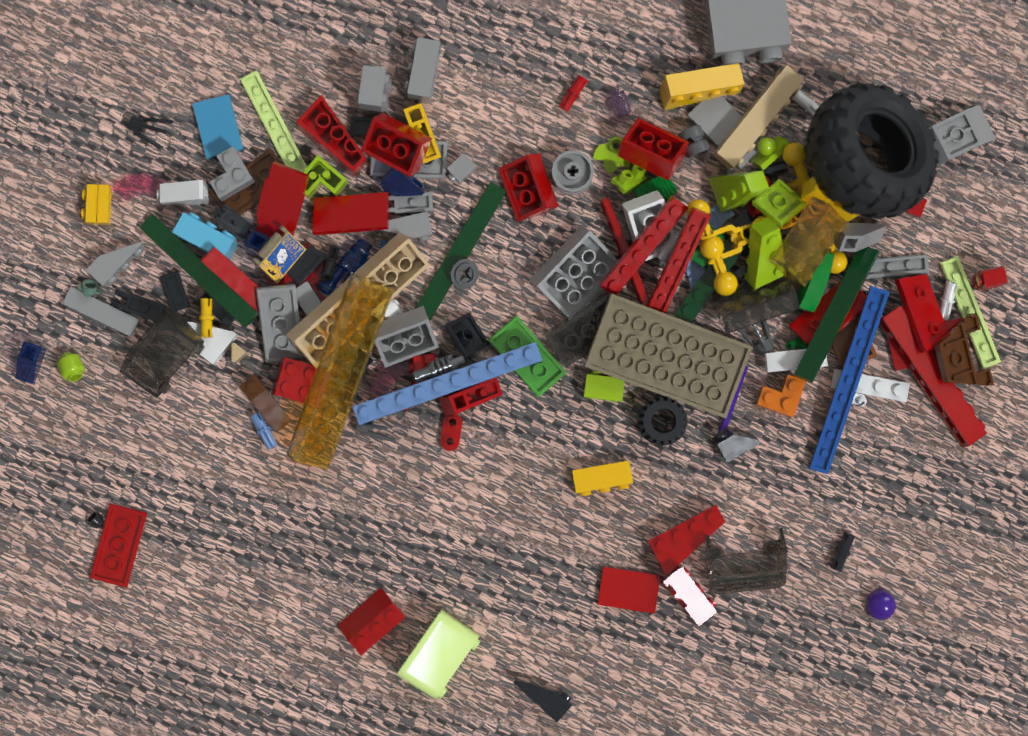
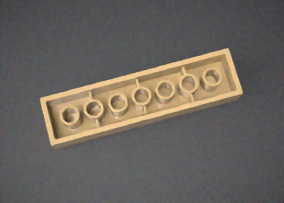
(393, 264)

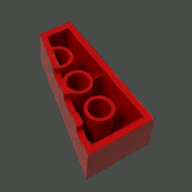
(328, 133)
(681, 540)

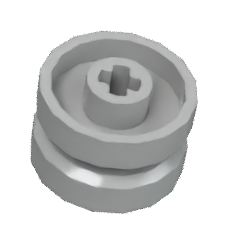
(576, 162)

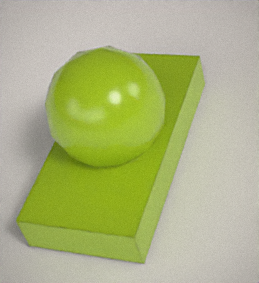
(769, 151)

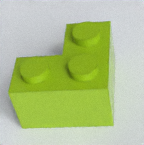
(323, 174)

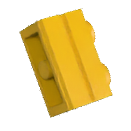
(97, 204)

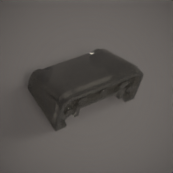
(161, 352)

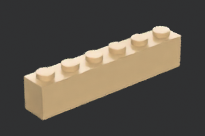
(758, 116)

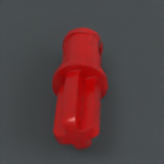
(573, 93)

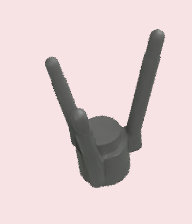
(762, 344)
(367, 429)

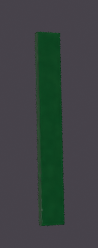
(462, 248)
(198, 270)
(836, 314)

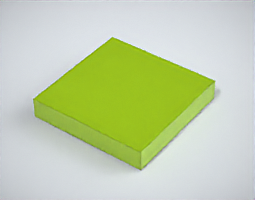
(779, 203)

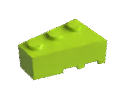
(737, 189)
(763, 245)

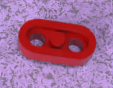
(451, 432)

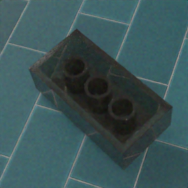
(752, 306)
(574, 335)

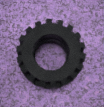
(678, 414)

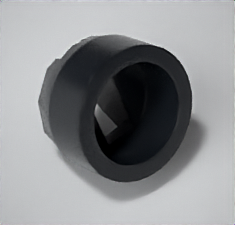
(95, 519)

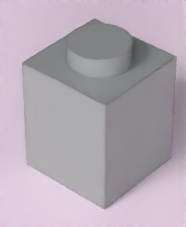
(461, 169)

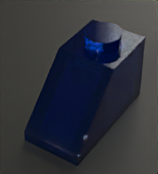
(401, 184)

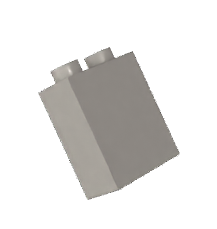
(747, 29)

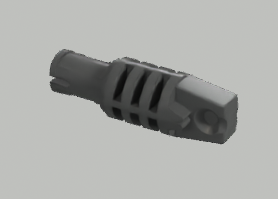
(438, 367)

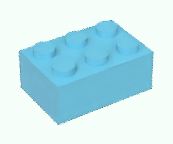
(204, 235)

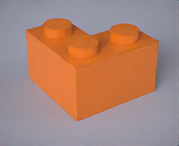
(786, 400)

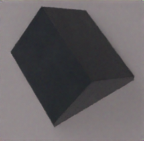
(466, 335)

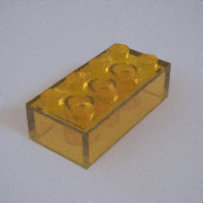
(808, 241)

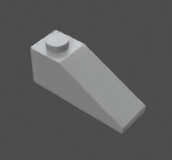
(413, 226)

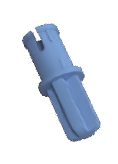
(263, 430)

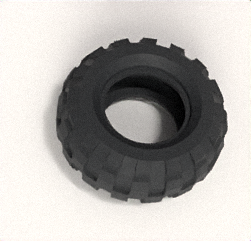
(898, 133)

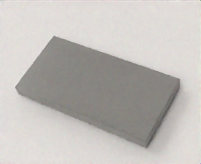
(717, 121)
(431, 170)
(278, 316)

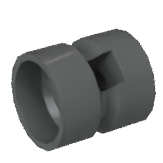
(697, 145)

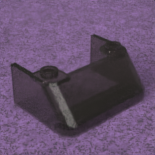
(747, 570)

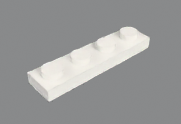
(878, 387)

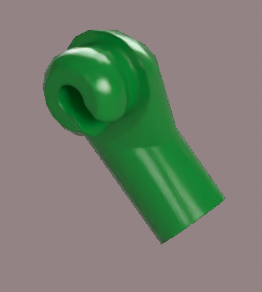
(796, 343)

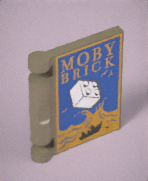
(279, 254)

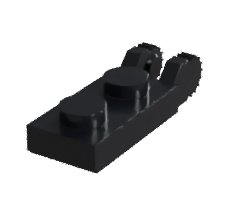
(139, 306)

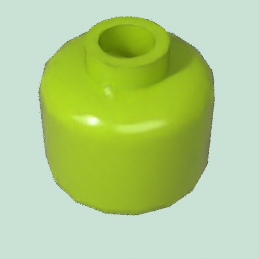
(70, 367)

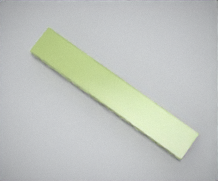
(272, 121)
(966, 305)

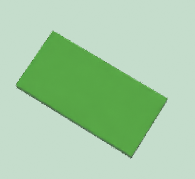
(537, 376)

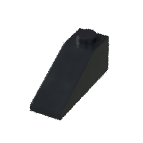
(548, 699)

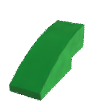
(811, 294)

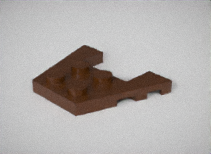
(955, 356)

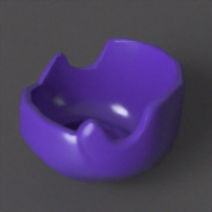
(880, 604)

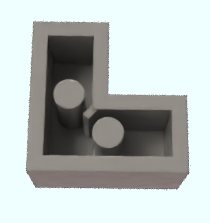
(236, 175)

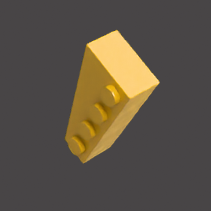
(700, 85)

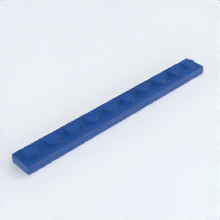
(849, 379)

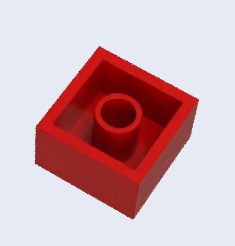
(293, 379)

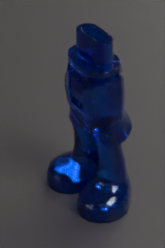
(349, 263)

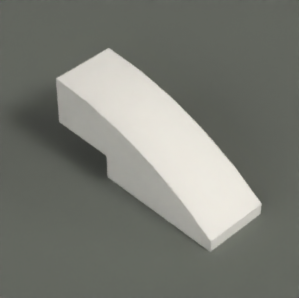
(785, 360)

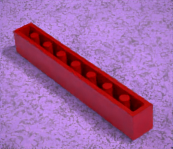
(925, 368)

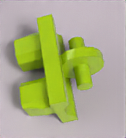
(629, 179)

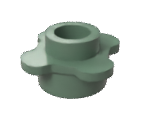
(89, 287)

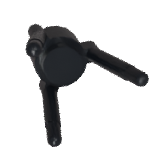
(139, 125)

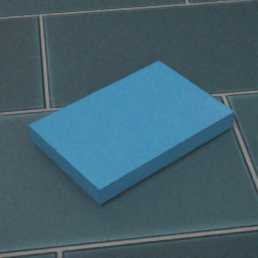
(217, 125)

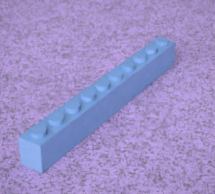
(447, 383)

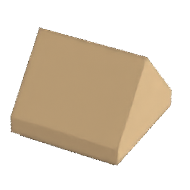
(237, 353)

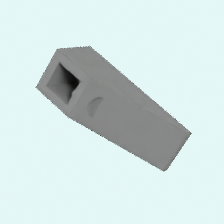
(859, 236)
(109, 265)

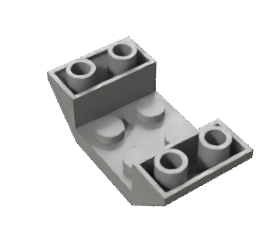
(961, 134)

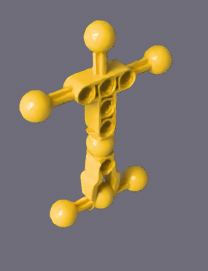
(713, 247)

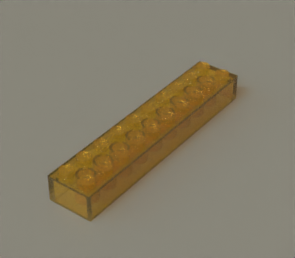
(339, 371)

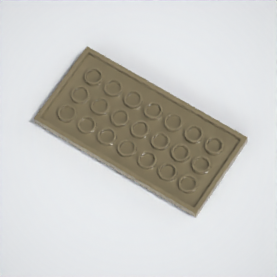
(668, 356)

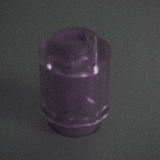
(619, 103)

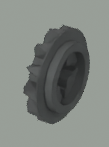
(471, 271)

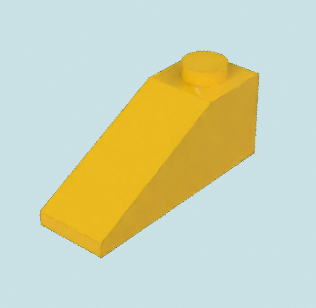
(419, 121)

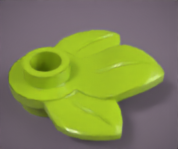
(610, 155)

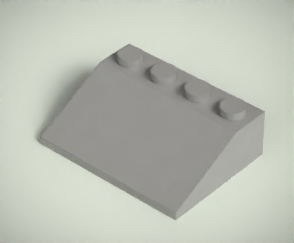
(574, 272)

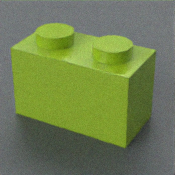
(603, 387)

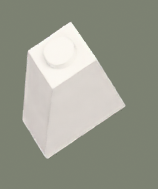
(183, 193)
(215, 346)

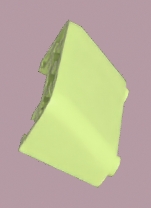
(439, 655)

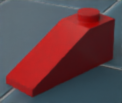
(470, 397)

